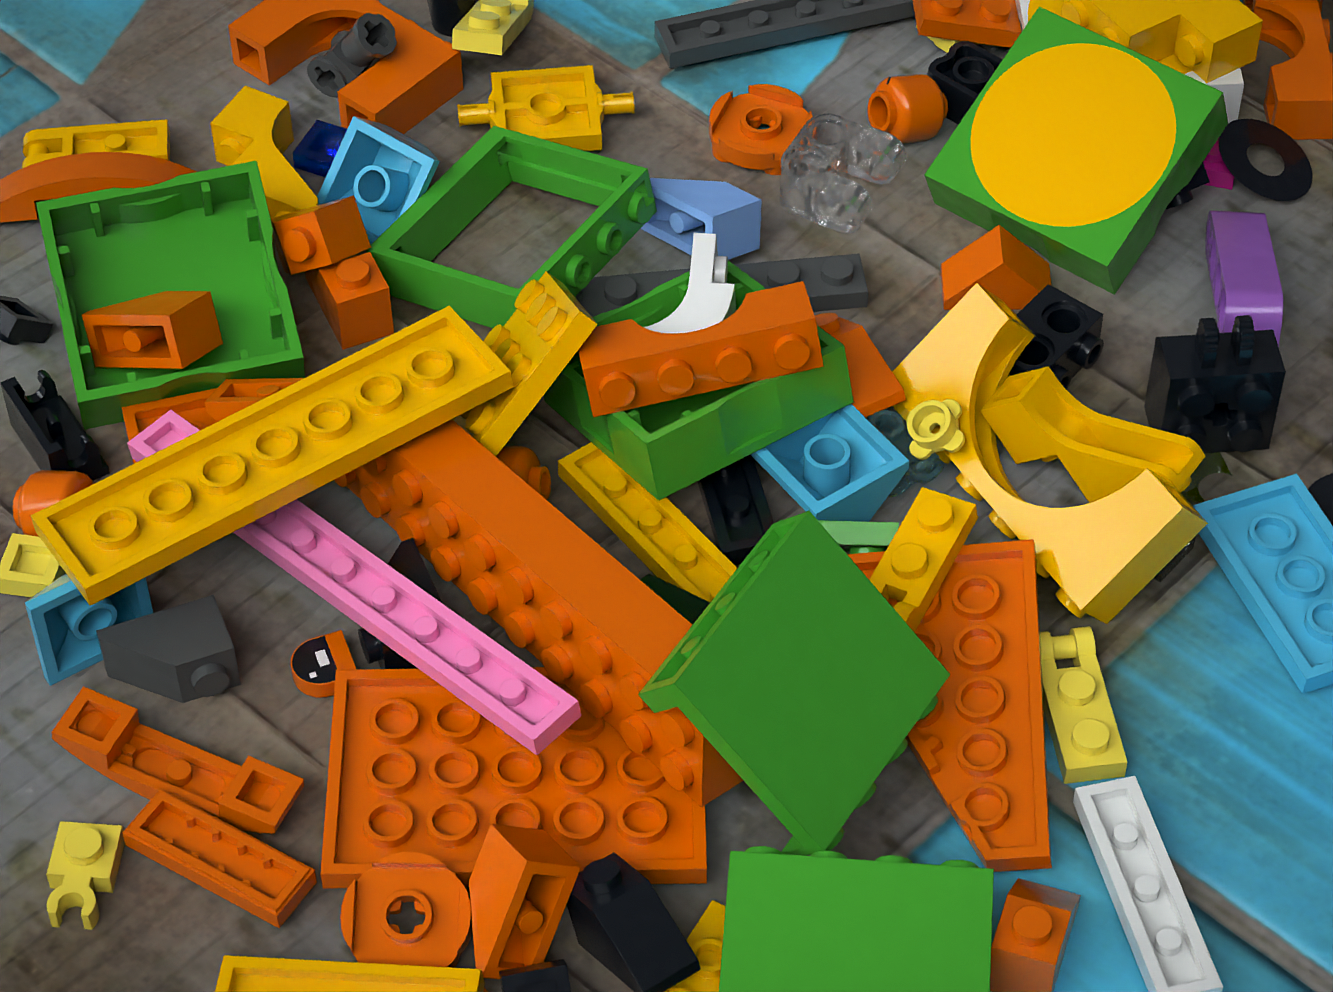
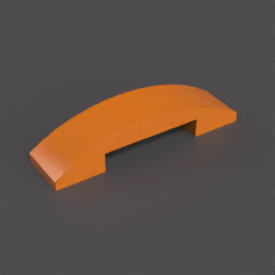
(79, 175)
(145, 760)

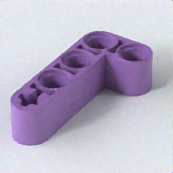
(1243, 270)

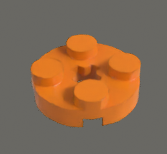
(734, 124)
(384, 889)

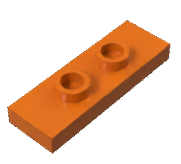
(220, 857)

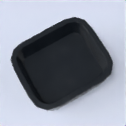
(963, 76)

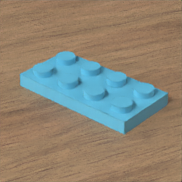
(1281, 564)

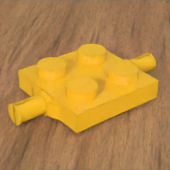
(550, 105)

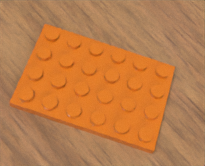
(433, 775)

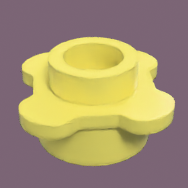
(925, 418)

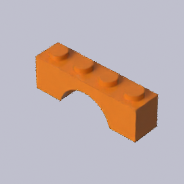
(1301, 88)
(763, 339)

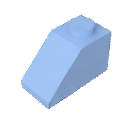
(705, 207)

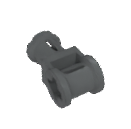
(352, 53)

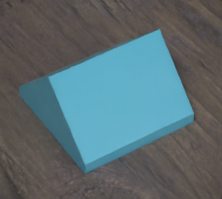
(836, 466)

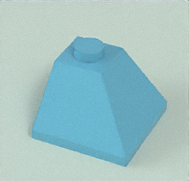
(381, 171)
(67, 625)

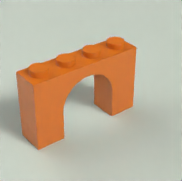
(394, 91)

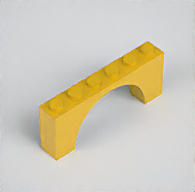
(1092, 550)

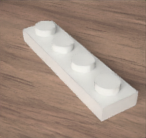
(1145, 888)

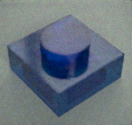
(318, 148)

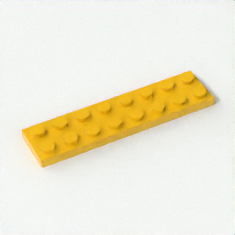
(269, 454)

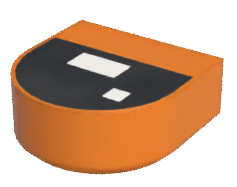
(316, 663)

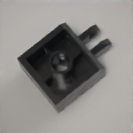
(1217, 386)

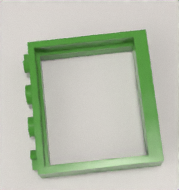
(472, 183)

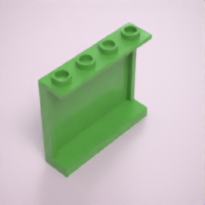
(801, 680)
(855, 924)

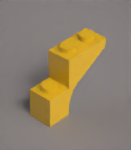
(1204, 35)
(260, 130)
(1100, 452)

